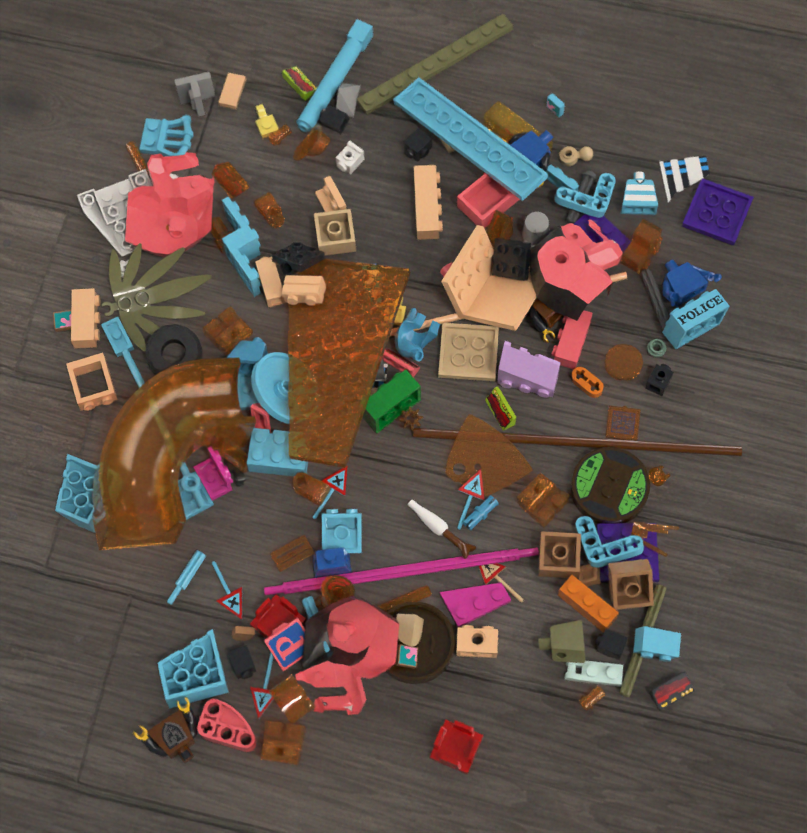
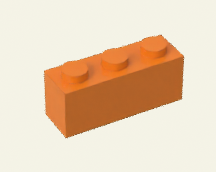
(588, 603)

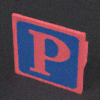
(287, 643)

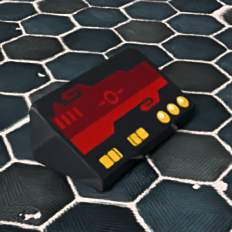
(672, 691)

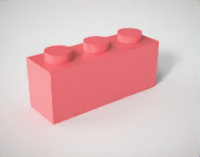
(572, 340)

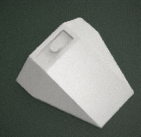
(109, 209)

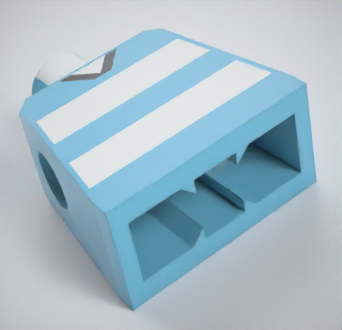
(639, 196)

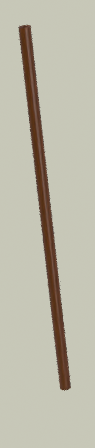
(594, 442)

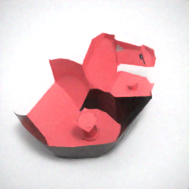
(571, 267)
(360, 646)

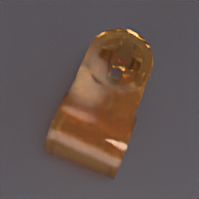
(270, 210)
(313, 489)

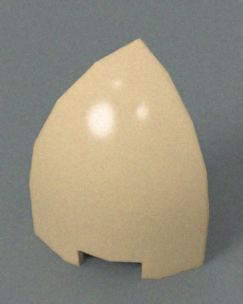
(410, 628)

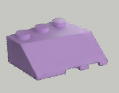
(527, 372)

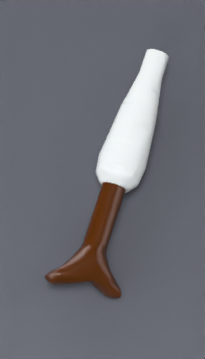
(440, 528)

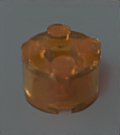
(292, 699)

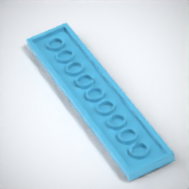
(471, 139)

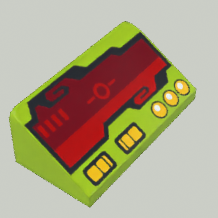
(299, 82)
(501, 409)

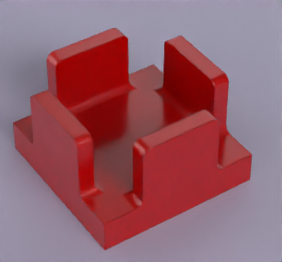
(273, 614)
(456, 746)

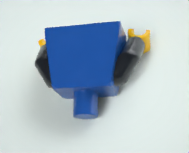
(533, 147)

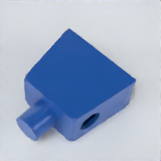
(331, 562)

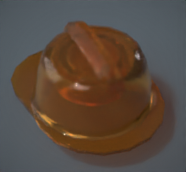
(313, 144)

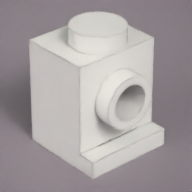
(350, 158)

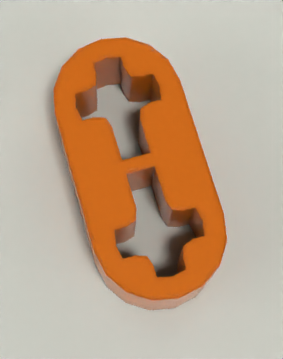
(588, 380)

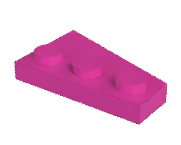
(474, 602)

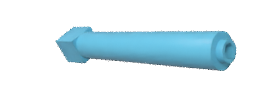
(357, 41)

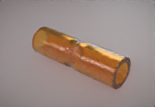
(136, 155)

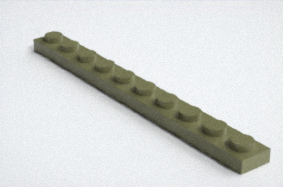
(435, 63)

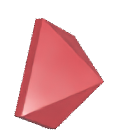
(261, 416)

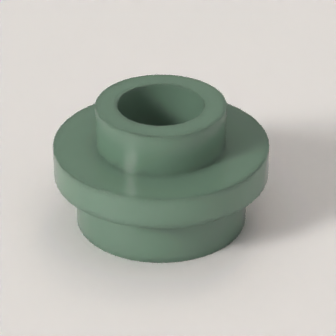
(656, 343)

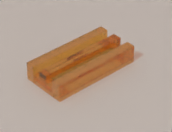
(281, 567)

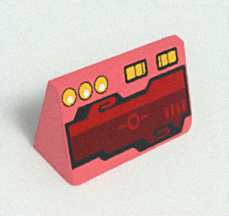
(400, 362)

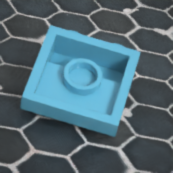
(342, 530)

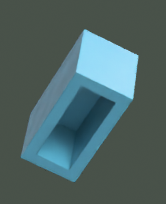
(657, 643)

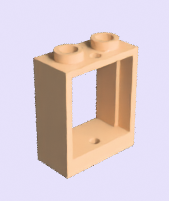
(85, 366)

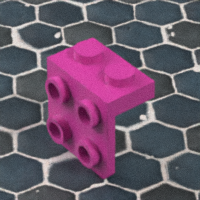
(214, 475)

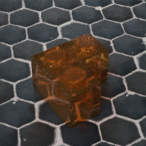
(644, 244)

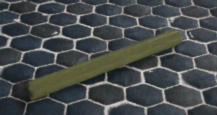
(636, 658)

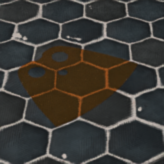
(498, 457)

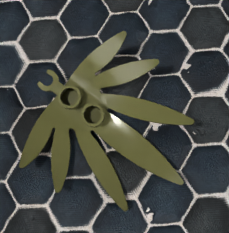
(136, 300)

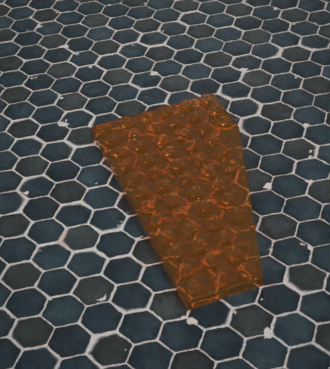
(337, 355)

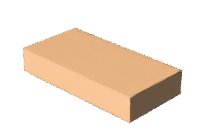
(232, 91)

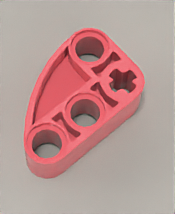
(225, 720)

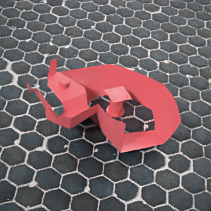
(176, 202)

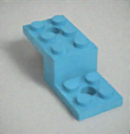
(241, 246)

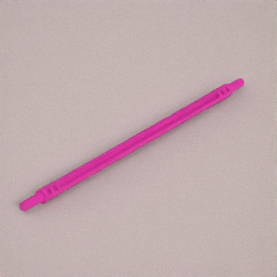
(407, 570)

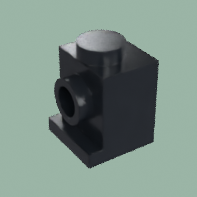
(655, 383)

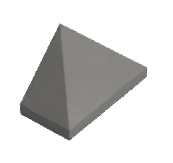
(347, 98)

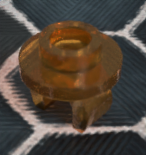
(657, 476)

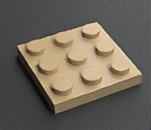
(468, 352)

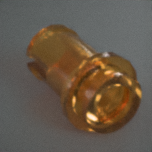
(276, 137)
(592, 698)

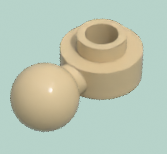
(584, 154)

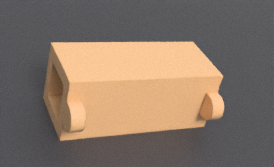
(270, 281)

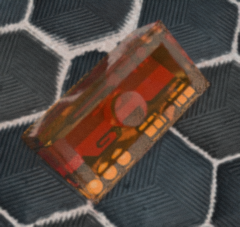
(229, 179)

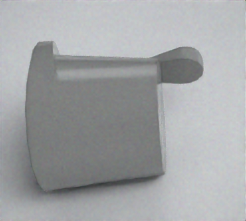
(535, 228)

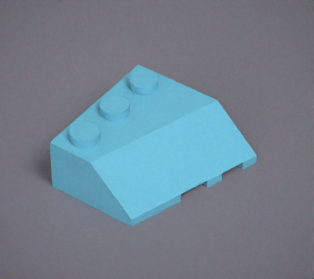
(75, 496)
(193, 672)

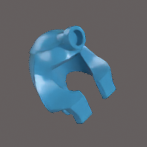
(410, 343)

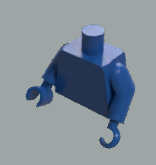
(685, 282)

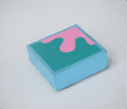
(555, 105)

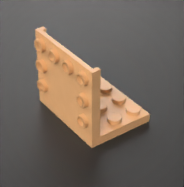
(481, 295)

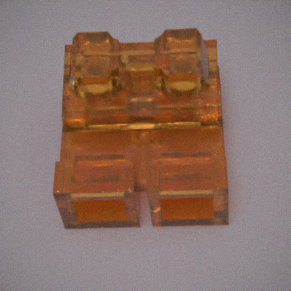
(227, 331)
(542, 500)
(282, 744)

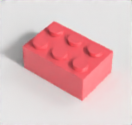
(483, 199)

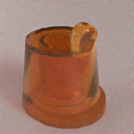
(333, 590)

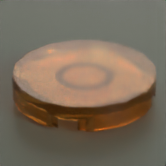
(623, 362)

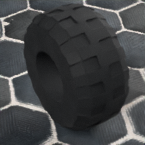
(167, 335)

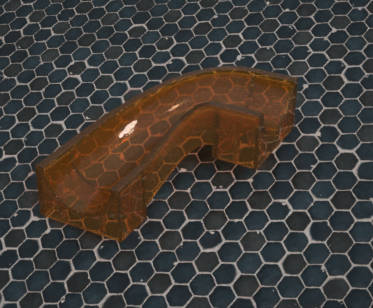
(151, 440)

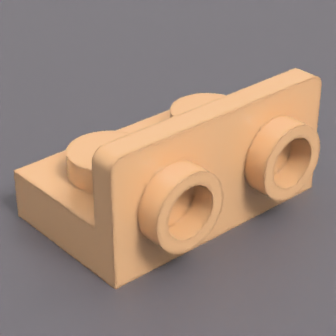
(330, 197)

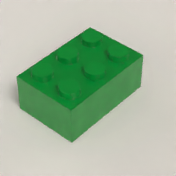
(391, 399)

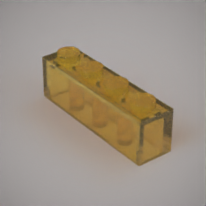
(507, 123)

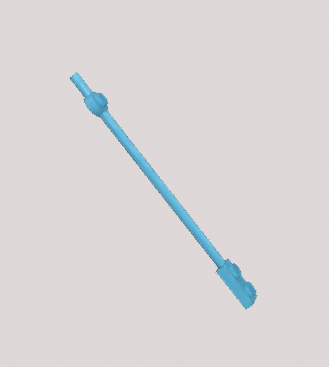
(122, 346)

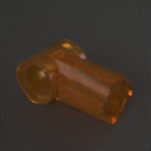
(219, 231)

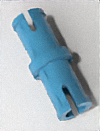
(480, 512)

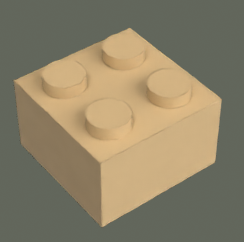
(335, 232)

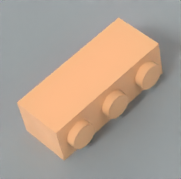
(85, 318)

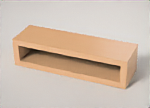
(427, 202)

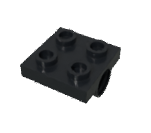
(297, 258)
(511, 259)

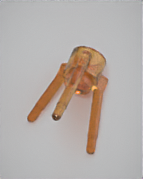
(641, 529)

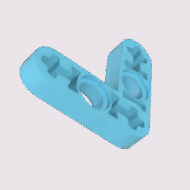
(590, 201)
(599, 549)

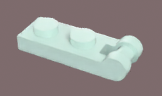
(595, 673)

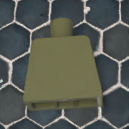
(565, 642)

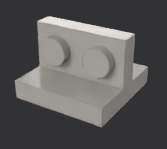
(194, 90)

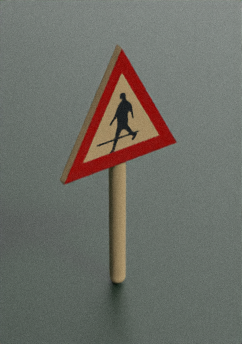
(491, 571)

